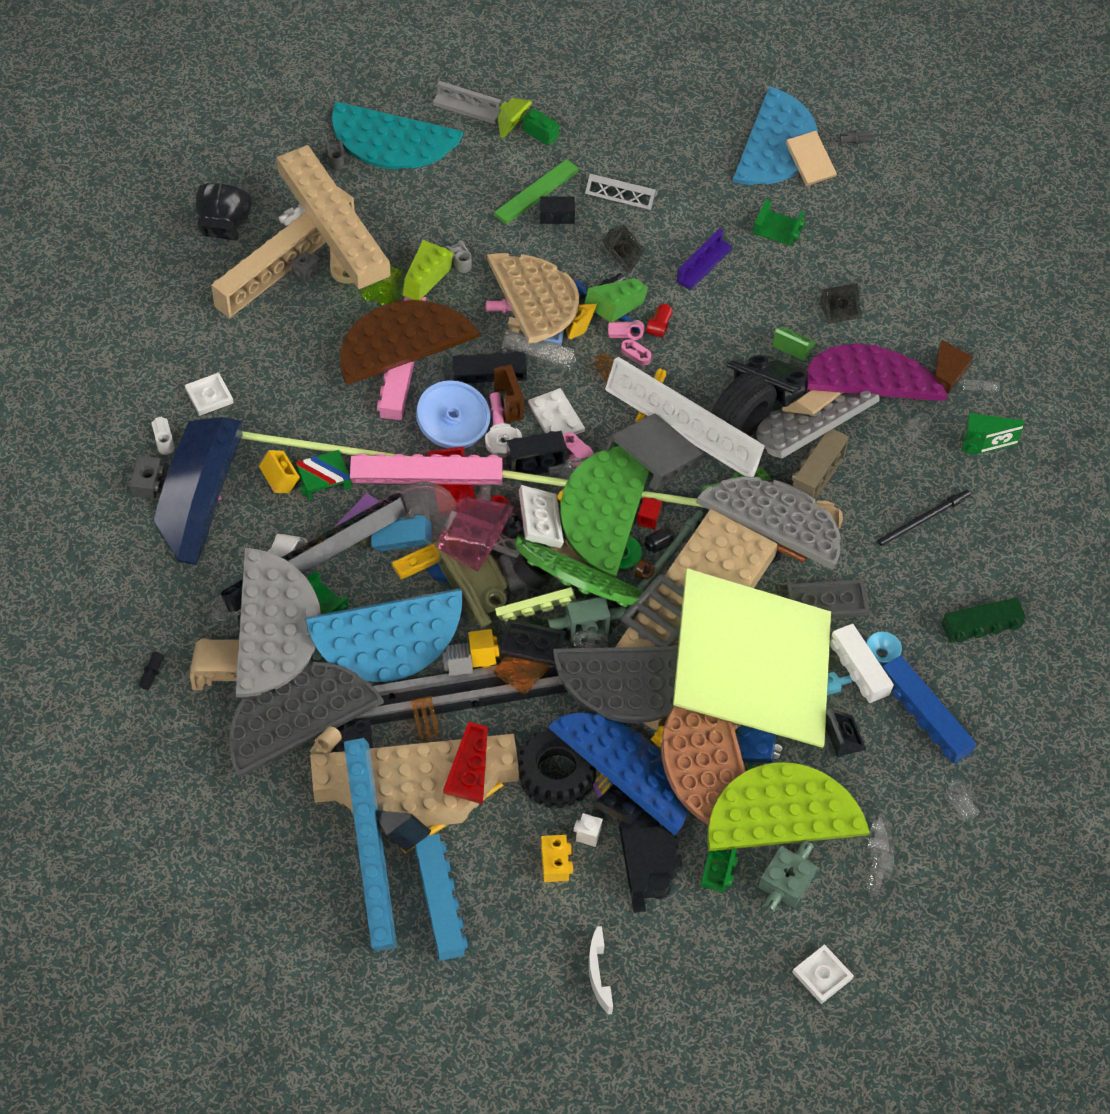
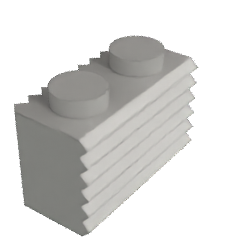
(458, 659)

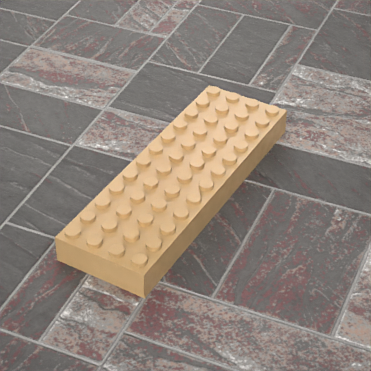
(716, 549)

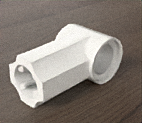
(163, 436)

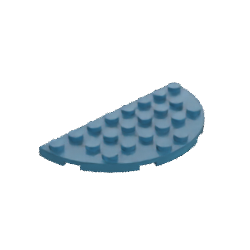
(766, 153)
(389, 637)

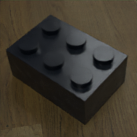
(536, 452)

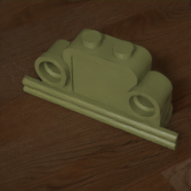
(480, 590)

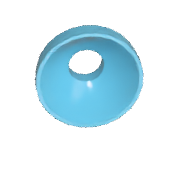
(885, 641)

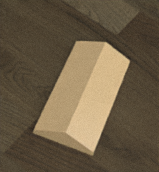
(811, 402)

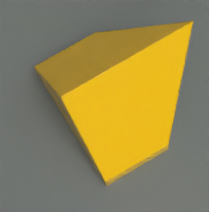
(581, 321)

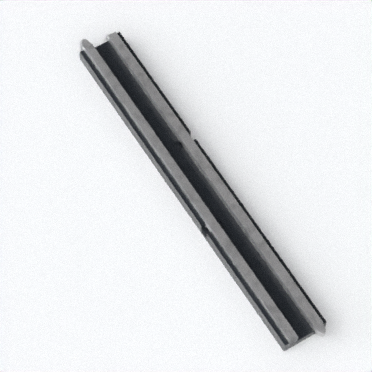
(454, 693)

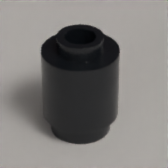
(658, 540)

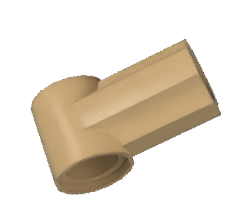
(326, 741)

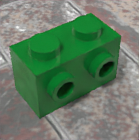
(540, 127)

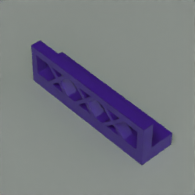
(703, 260)

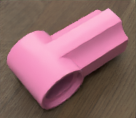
(624, 330)

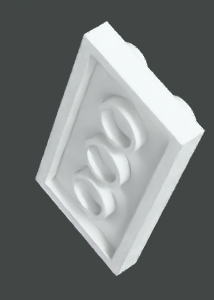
(540, 516)

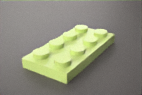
(542, 602)

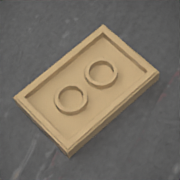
(810, 158)

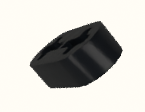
(513, 526)

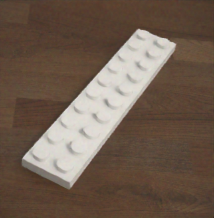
(686, 417)

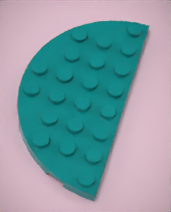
(391, 139)

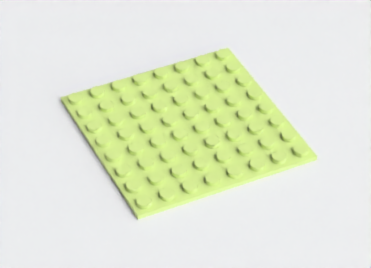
(753, 658)

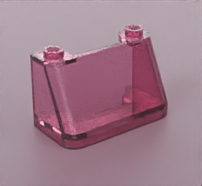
(474, 530)

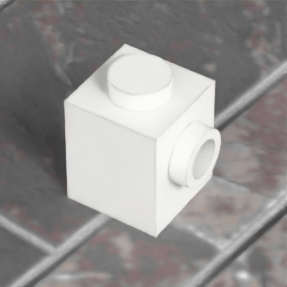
(588, 829)

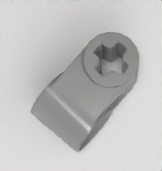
(462, 257)

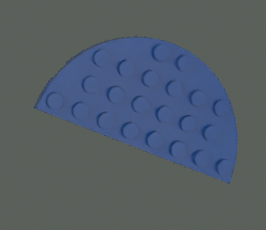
(626, 761)

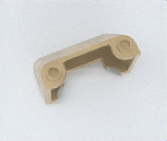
(213, 662)

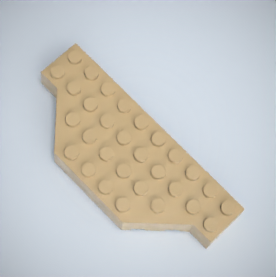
(414, 778)

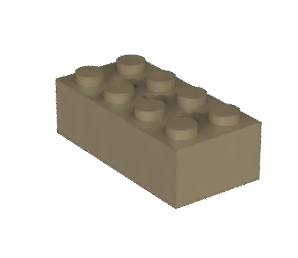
(821, 463)

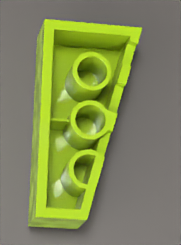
(426, 270)

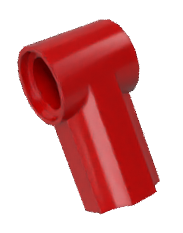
(659, 322)

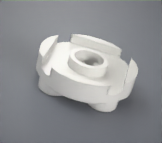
(290, 215)
(494, 436)

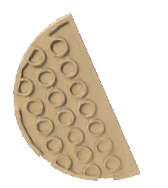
(537, 293)

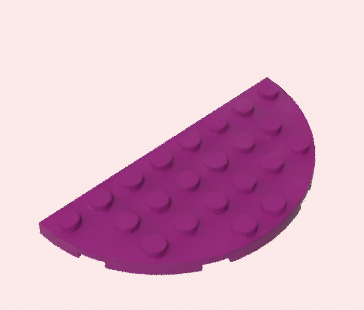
(872, 369)

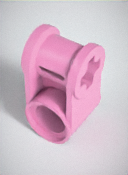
(575, 447)

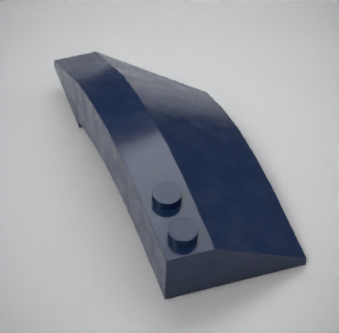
(195, 484)

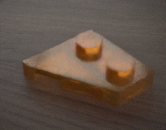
(520, 673)

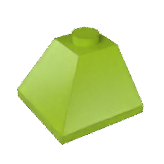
(511, 114)

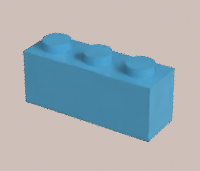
(403, 534)

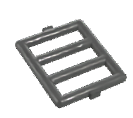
(638, 605)

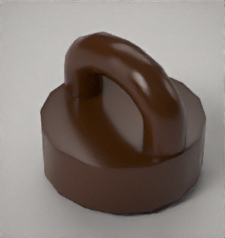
(641, 569)

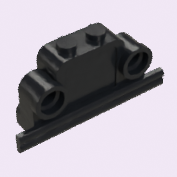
(787, 379)
(648, 859)

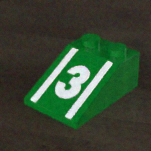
(990, 433)

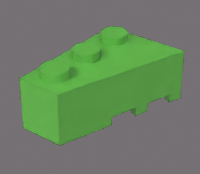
(617, 298)

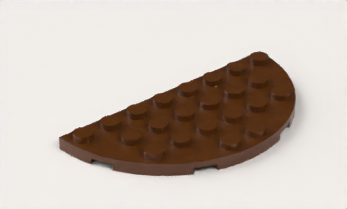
(401, 335)

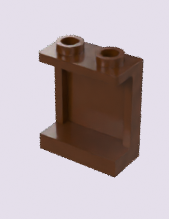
(514, 401)

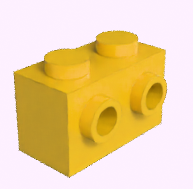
(279, 471)
(483, 648)
(555, 858)

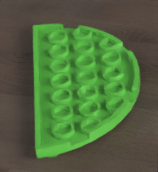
(602, 506)
(577, 573)

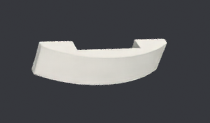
(602, 994)

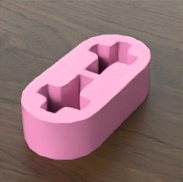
(636, 351)

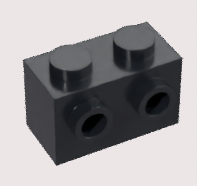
(557, 209)

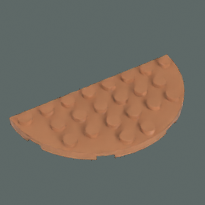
(699, 758)

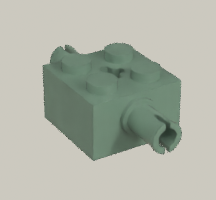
(588, 616)
(779, 885)

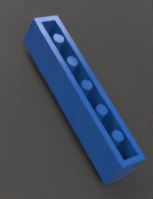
(928, 710)

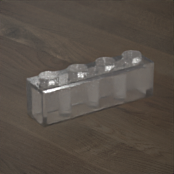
(542, 351)

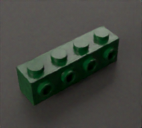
(983, 620)

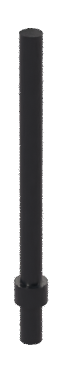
(953, 501)

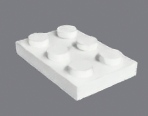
(556, 413)

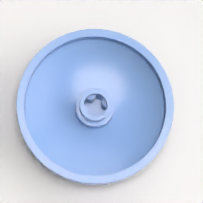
(453, 414)

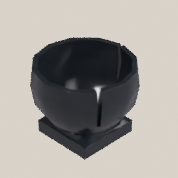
(221, 216)

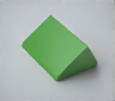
(792, 343)

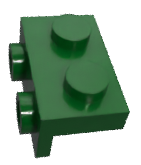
(718, 870)

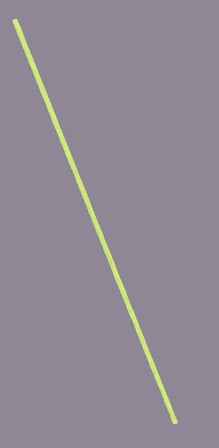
(506, 474)

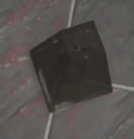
(623, 247)

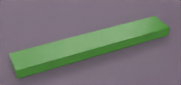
(532, 194)

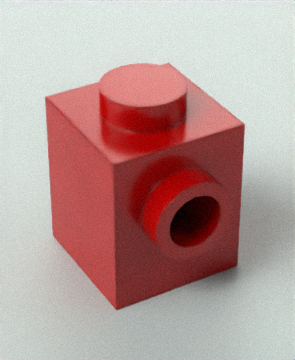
(649, 513)

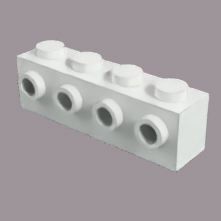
(861, 663)

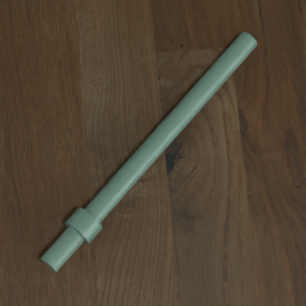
(689, 526)

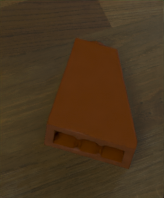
(950, 365)

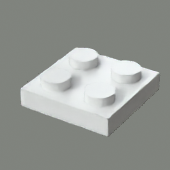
(209, 394)
(823, 974)

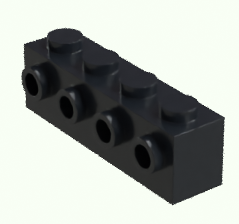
(481, 367)

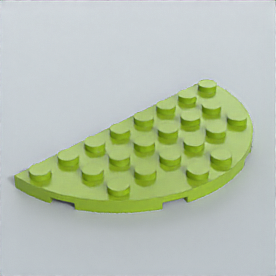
(783, 807)

